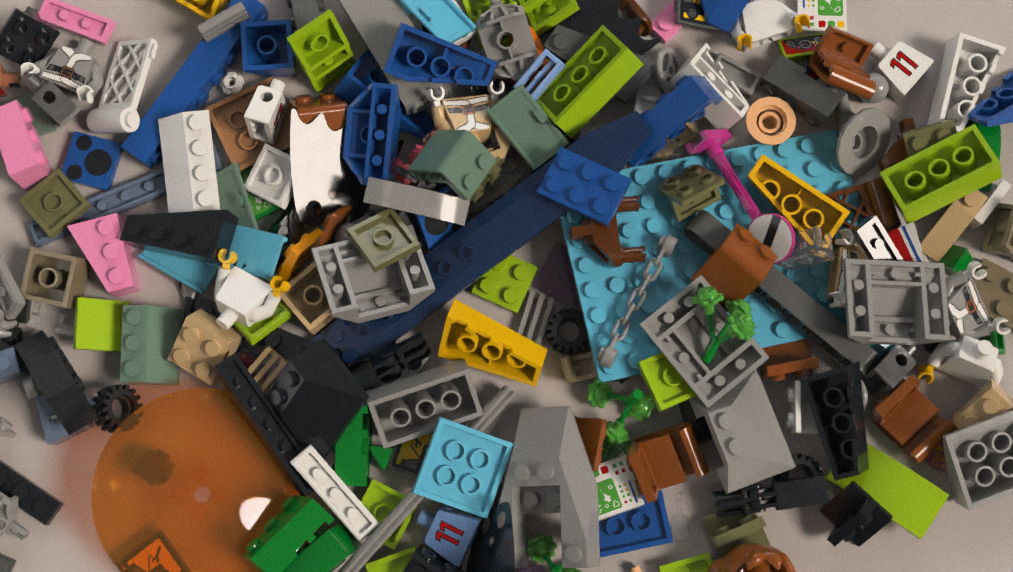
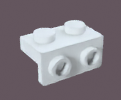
(800, 416)

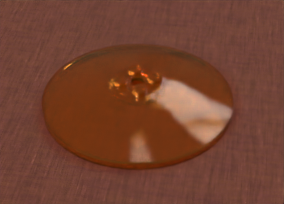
(149, 480)

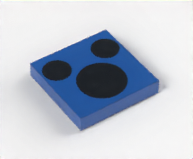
(92, 161)
(434, 230)

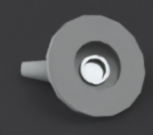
(861, 138)

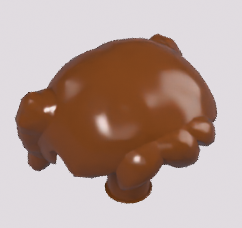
(753, 558)

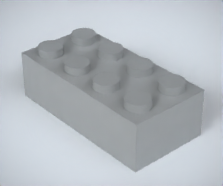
(423, 398)

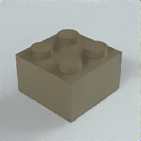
(54, 278)

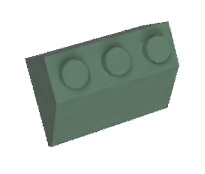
(146, 344)

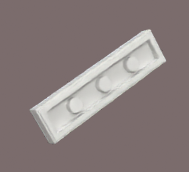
(334, 492)

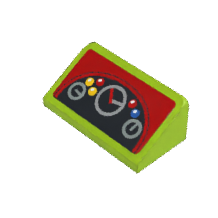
(799, 47)

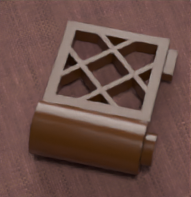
(874, 200)

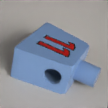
(450, 532)

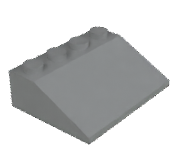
(981, 461)

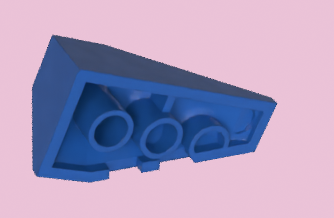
(428, 58)
(998, 107)

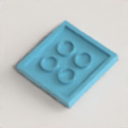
(462, 467)

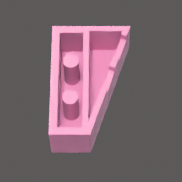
(22, 146)
(107, 253)

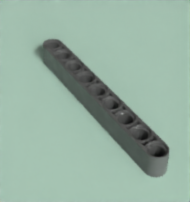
(790, 301)

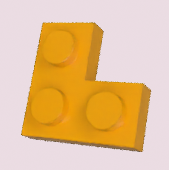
(297, 255)

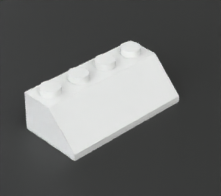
(189, 162)

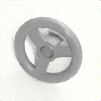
(664, 72)

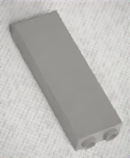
(376, 25)

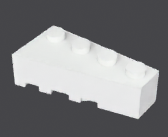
(963, 78)

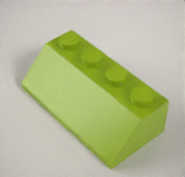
(588, 81)
(941, 174)

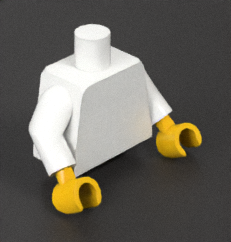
(765, 23)
(244, 296)
(965, 359)

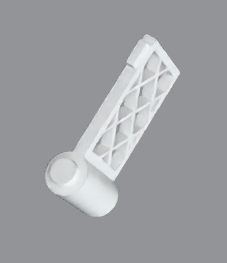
(121, 115)

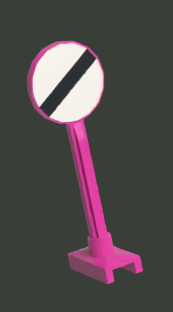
(768, 228)

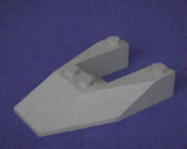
(552, 475)

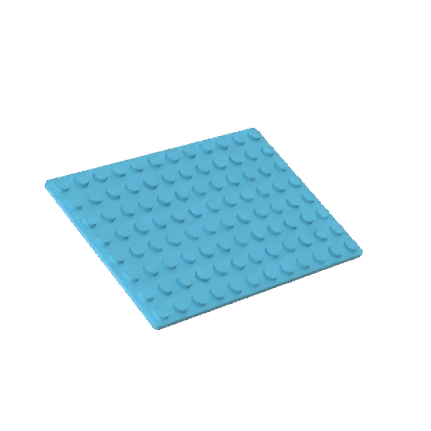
(606, 290)

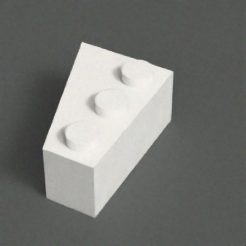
(733, 104)

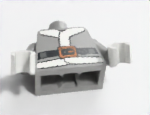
(70, 70)
(965, 306)

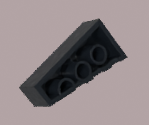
(182, 234)
(57, 381)
(839, 418)

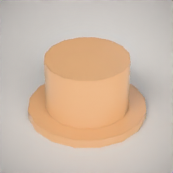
(770, 121)

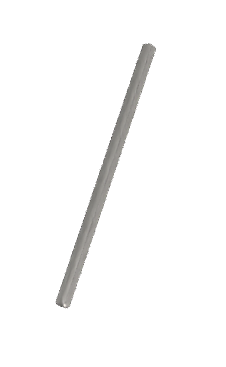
(411, 500)

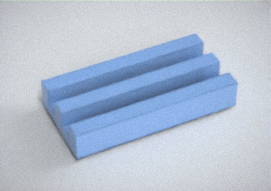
(548, 79)

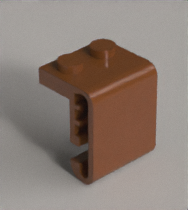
(840, 60)
(328, 104)
(737, 265)
(911, 420)
(665, 459)

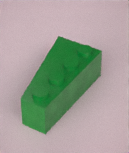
(326, 552)

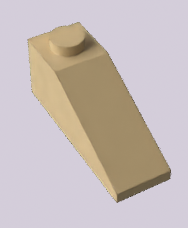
(951, 224)

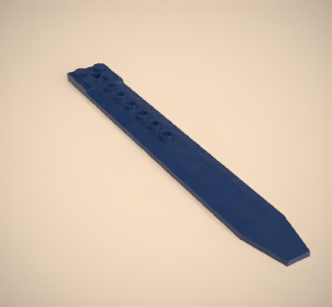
(488, 240)

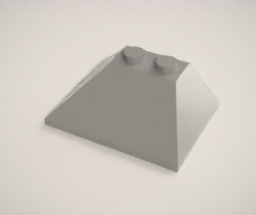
(362, 295)
(895, 302)
(682, 336)
(745, 434)

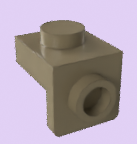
(578, 368)

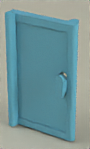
(441, 18)
(256, 251)
(189, 272)

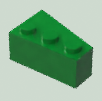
(353, 451)
(286, 534)

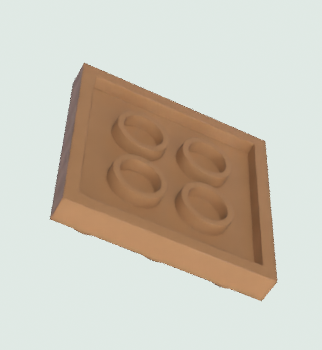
(232, 130)

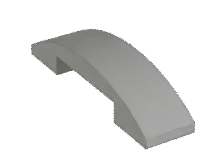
(416, 201)

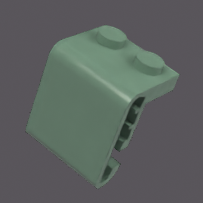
(453, 159)

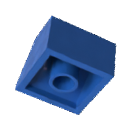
(267, 49)

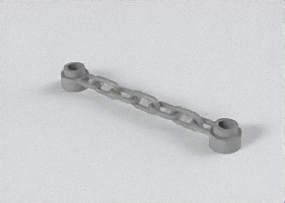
(607, 355)

